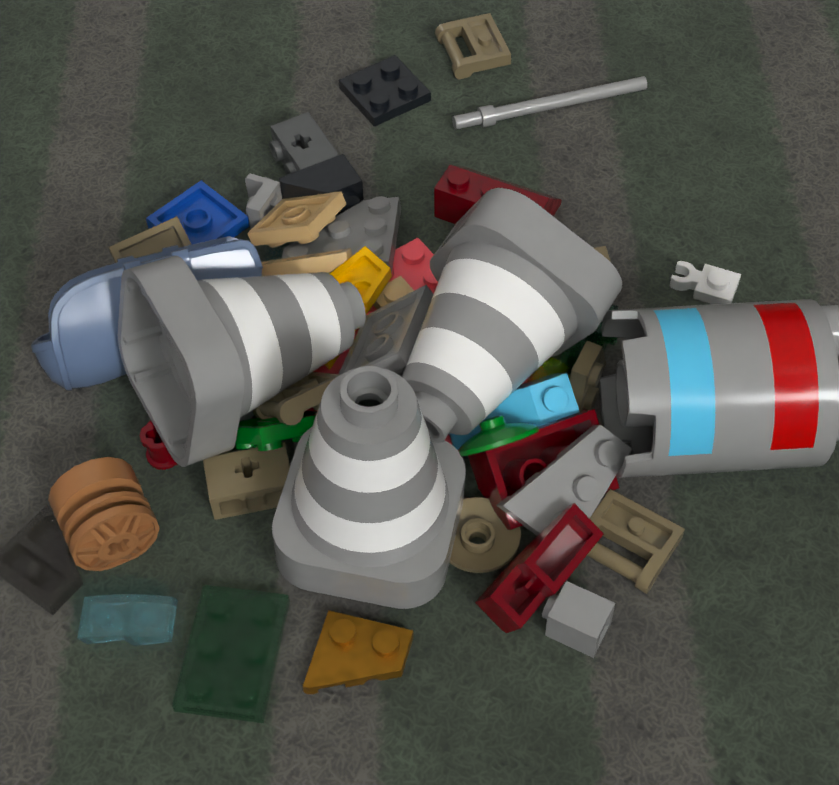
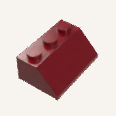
(463, 187)
(507, 467)

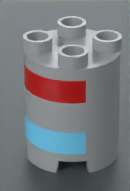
(724, 387)

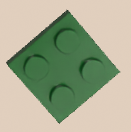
(269, 432)

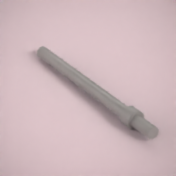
(489, 115)

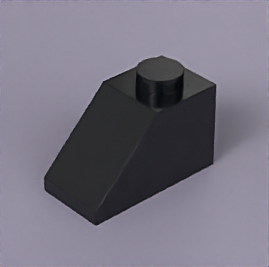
(325, 177)

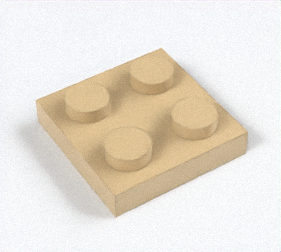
(297, 219)

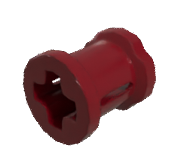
(156, 453)

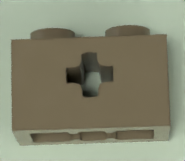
(245, 480)

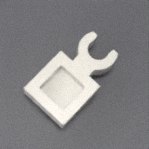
(710, 285)

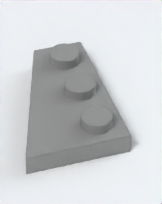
(576, 476)

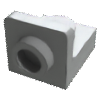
(263, 197)

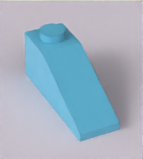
(533, 403)

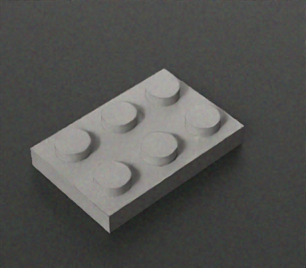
(389, 333)

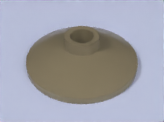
(481, 521)

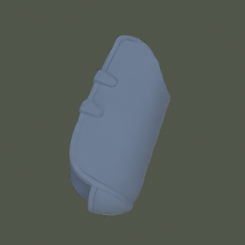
(85, 311)

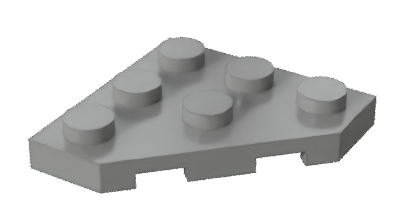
(367, 224)

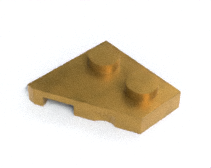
(356, 651)

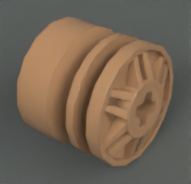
(103, 513)

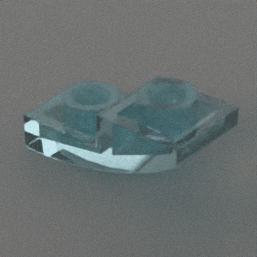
(127, 617)

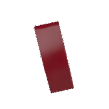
(539, 569)

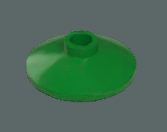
(495, 434)

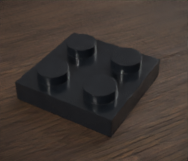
(384, 90)

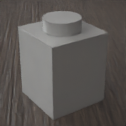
(578, 618)

